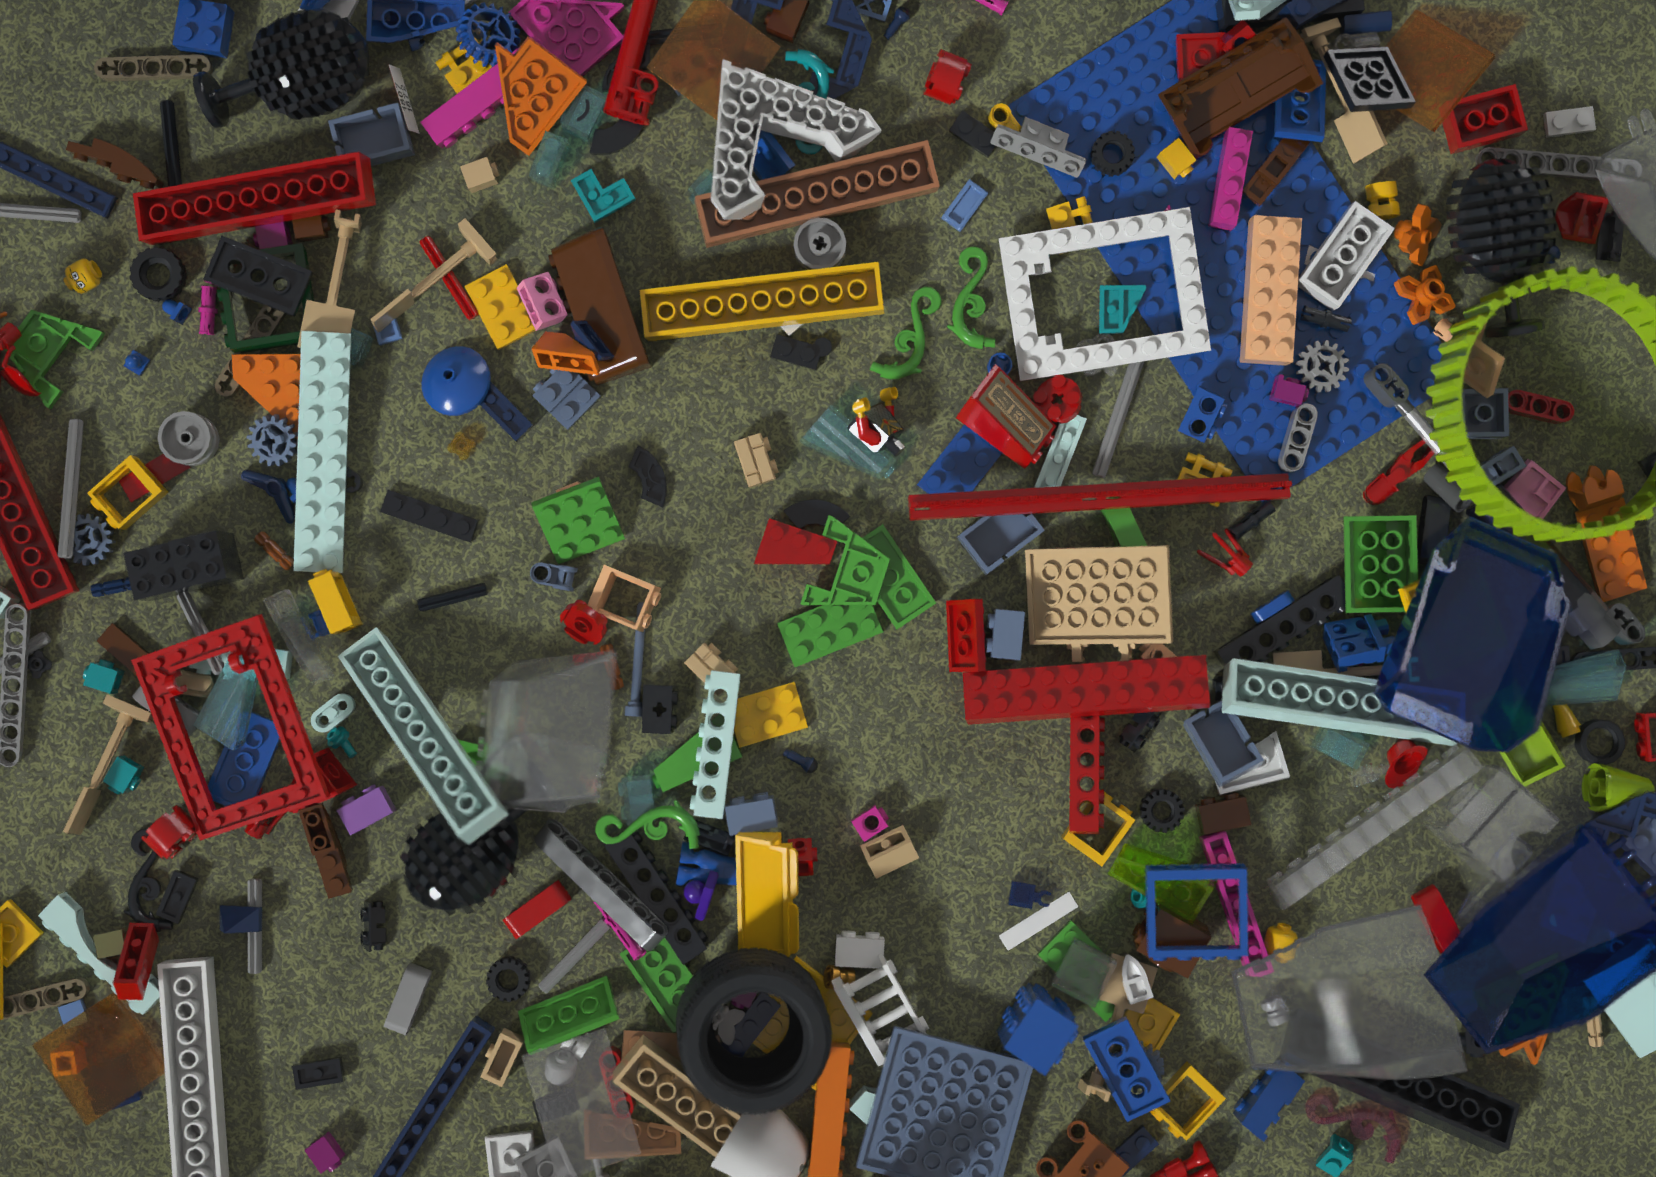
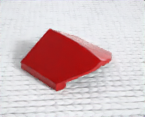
(1581, 217)

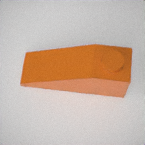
(564, 353)

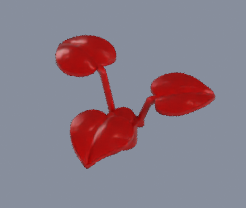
(8, 336)

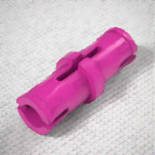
(207, 310)

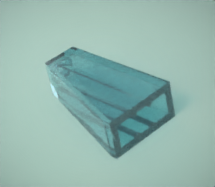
(833, 439)
(1587, 680)
(229, 707)

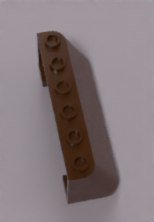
(598, 296)

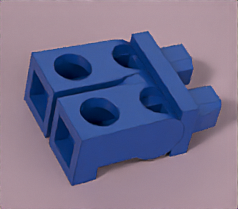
(1357, 641)

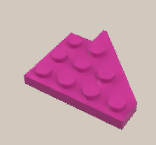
(571, 29)

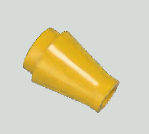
(1565, 720)

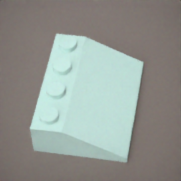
(1636, 1016)

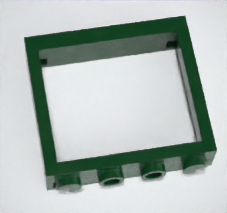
(267, 342)

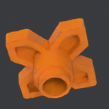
(1417, 233)
(1425, 294)

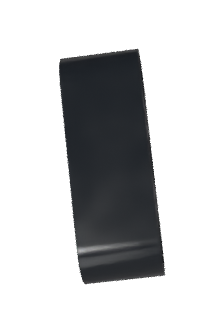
(1432, 526)

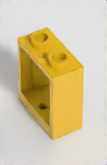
(133, 464)
(334, 601)
(1101, 858)
(1215, 1100)

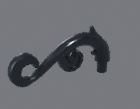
(153, 888)

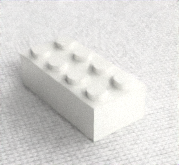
(1344, 256)

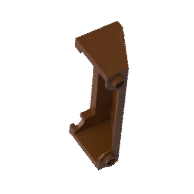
(1239, 85)

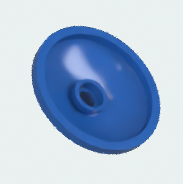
(466, 386)

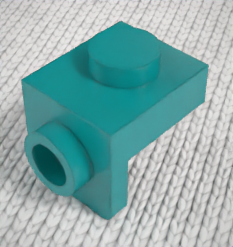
(1336, 1156)

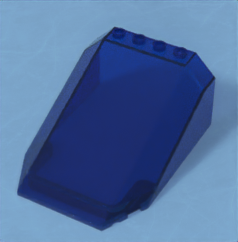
(1478, 640)

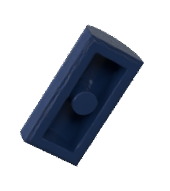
(1366, 23)

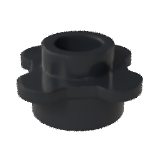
(45, 664)

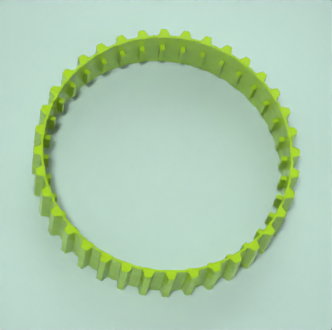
(1448, 410)

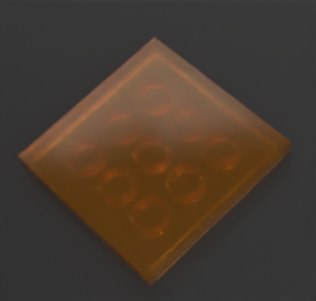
(698, 44)
(1436, 67)
(101, 1057)

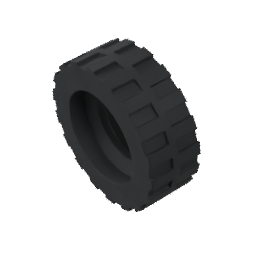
(142, 264)

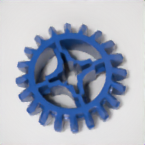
(470, 28)

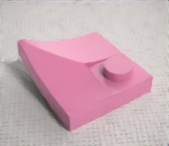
(1535, 489)

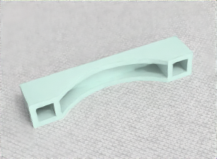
(67, 920)

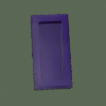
(701, 893)

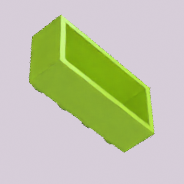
(1534, 758)

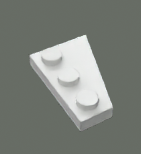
(1271, 770)

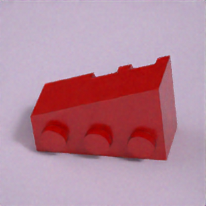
(793, 546)

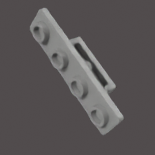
(1039, 144)

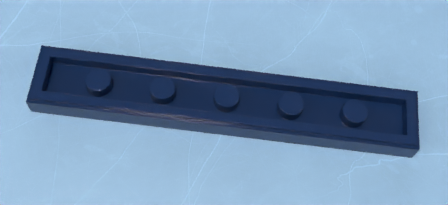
(56, 181)

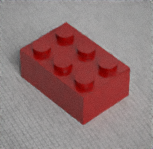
(1485, 119)

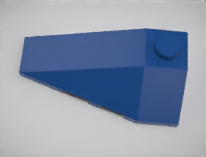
(405, 19)

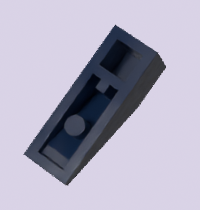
(1304, 11)

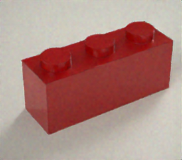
(136, 961)

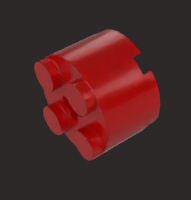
(946, 76)
(170, 833)

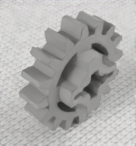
(1316, 358)

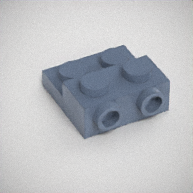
(565, 396)

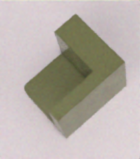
(110, 943)

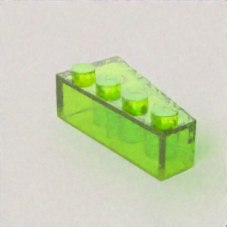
(1178, 896)

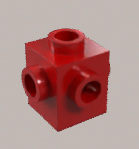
(806, 855)

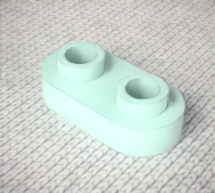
(333, 712)

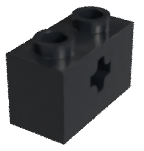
(650, 719)

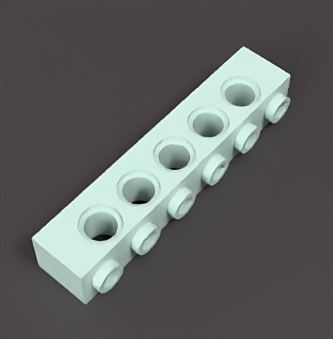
(715, 806)

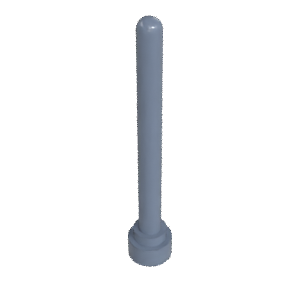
(635, 706)

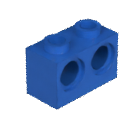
(1197, 412)

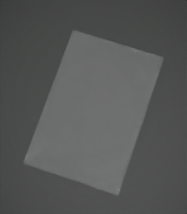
(580, 1105)

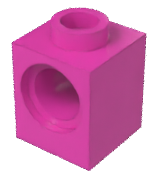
(859, 822)

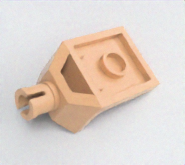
(1482, 364)

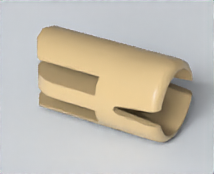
(197, 684)

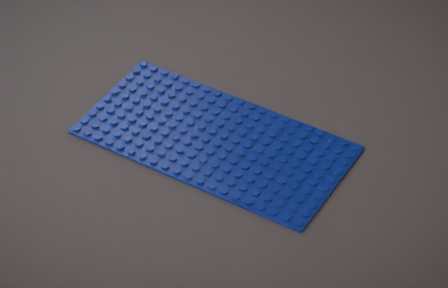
(1119, 92)

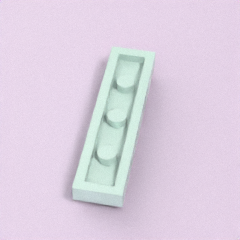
(1060, 453)

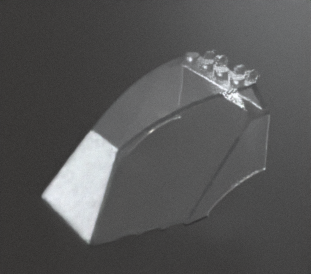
(548, 731)

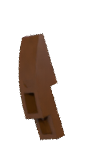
(119, 162)
(1274, 169)
(327, 850)

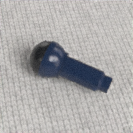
(902, 15)
(808, 764)

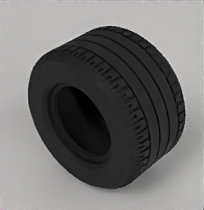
(763, 1081)

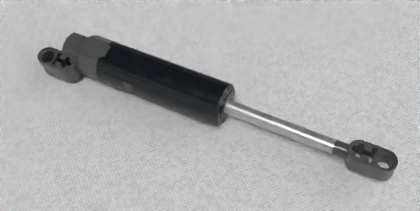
(1588, 613)

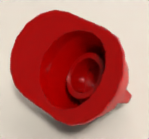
(1404, 761)

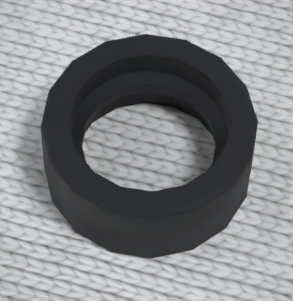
(1618, 741)

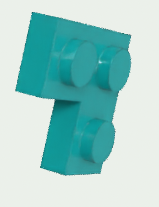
(602, 201)

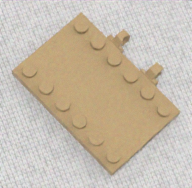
(1099, 597)

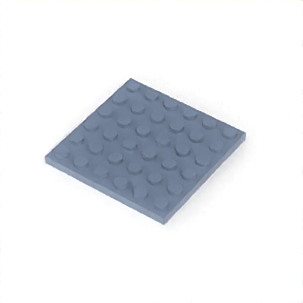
(943, 1109)

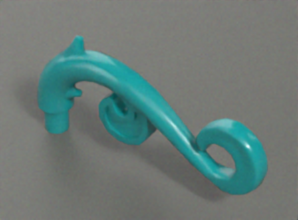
(821, 70)

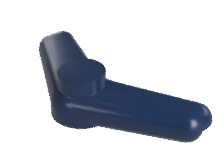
(275, 488)

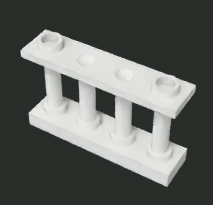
(857, 1010)

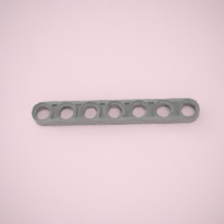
(1546, 160)
(20, 674)

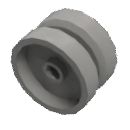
(817, 232)
(174, 434)

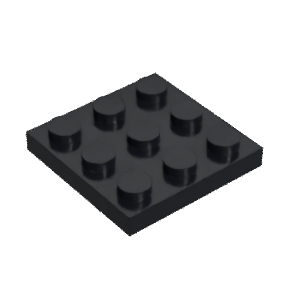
(1369, 79)

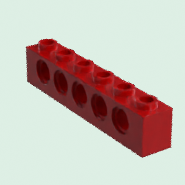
(1079, 822)

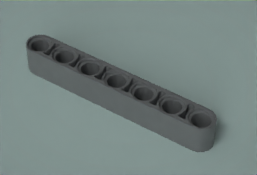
(601, 885)

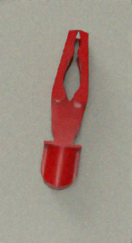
(1385, 485)

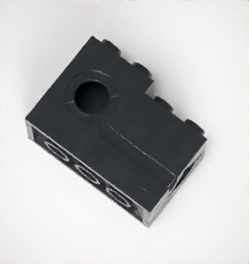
(183, 565)

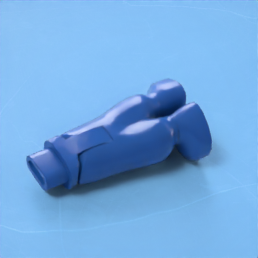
(707, 861)

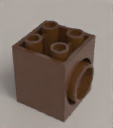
(1172, 931)

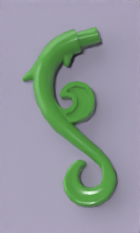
(965, 297)
(917, 336)
(676, 812)

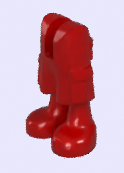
(1179, 1168)

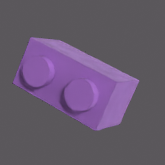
(366, 809)

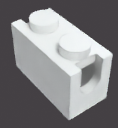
(859, 950)

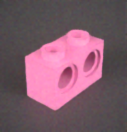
(537, 302)

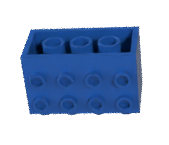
(1037, 1027)

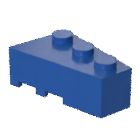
(1266, 1100)

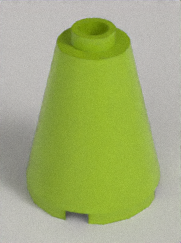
(1609, 787)

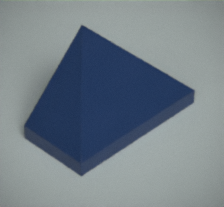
(587, 337)
(240, 919)

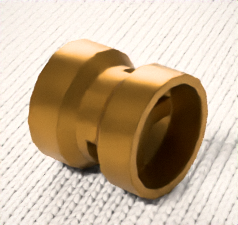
(831, 972)

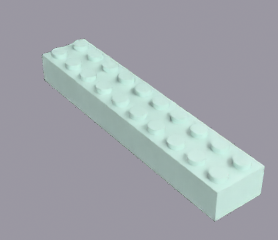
(1313, 700)
(423, 736)

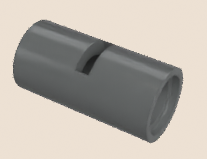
(1446, 490)

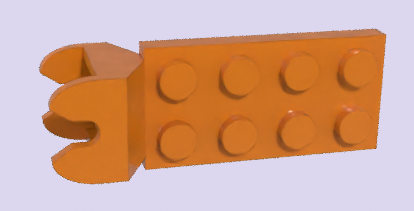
(1611, 558)

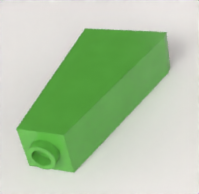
(1123, 527)
(682, 763)

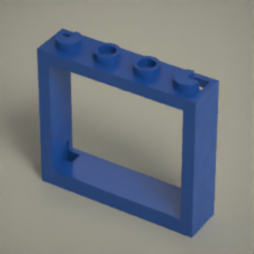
(1196, 872)

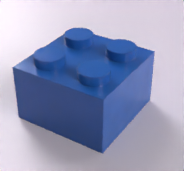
(203, 28)

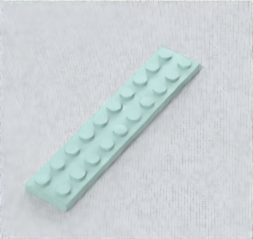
(322, 451)

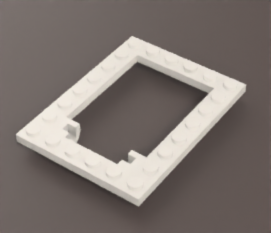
(1045, 354)

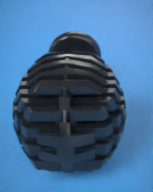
(297, 65)
(1502, 231)
(451, 874)

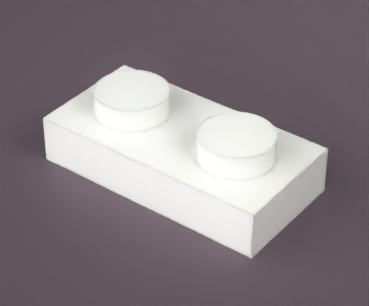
(1569, 121)

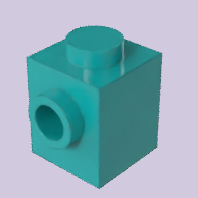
(103, 676)
(123, 775)

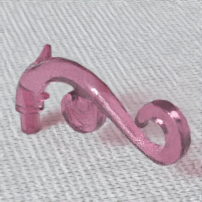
(1357, 1116)

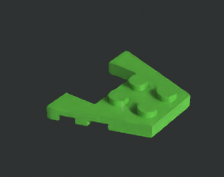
(41, 345)
(858, 574)

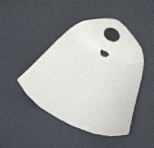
(763, 1147)

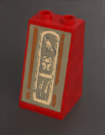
(1007, 418)

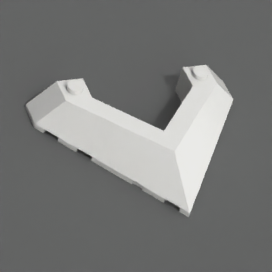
(756, 103)

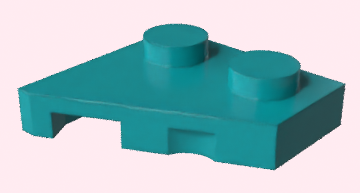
(1118, 306)

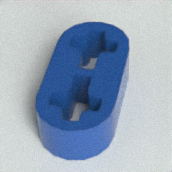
(1272, 606)

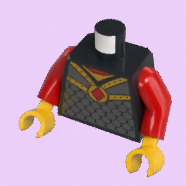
(877, 423)

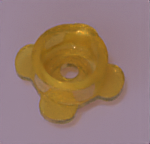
(454, 446)

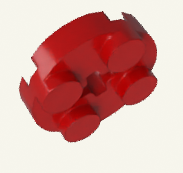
(1056, 387)
(594, 622)

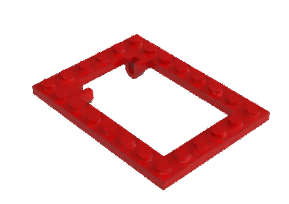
(253, 642)

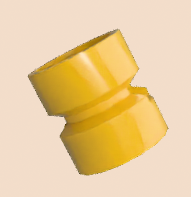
(1383, 192)

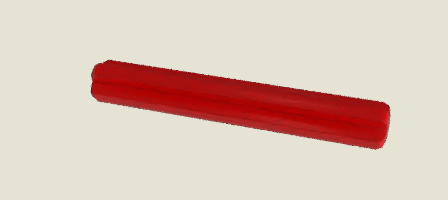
(449, 279)

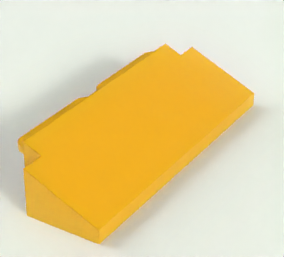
(766, 892)

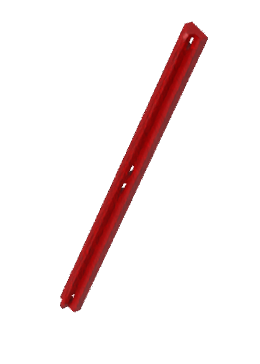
(1070, 497)

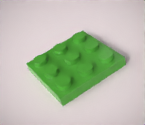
(578, 520)

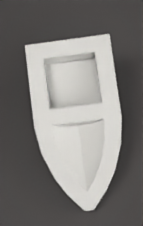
(1135, 981)

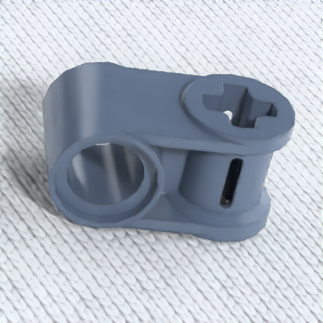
(555, 576)

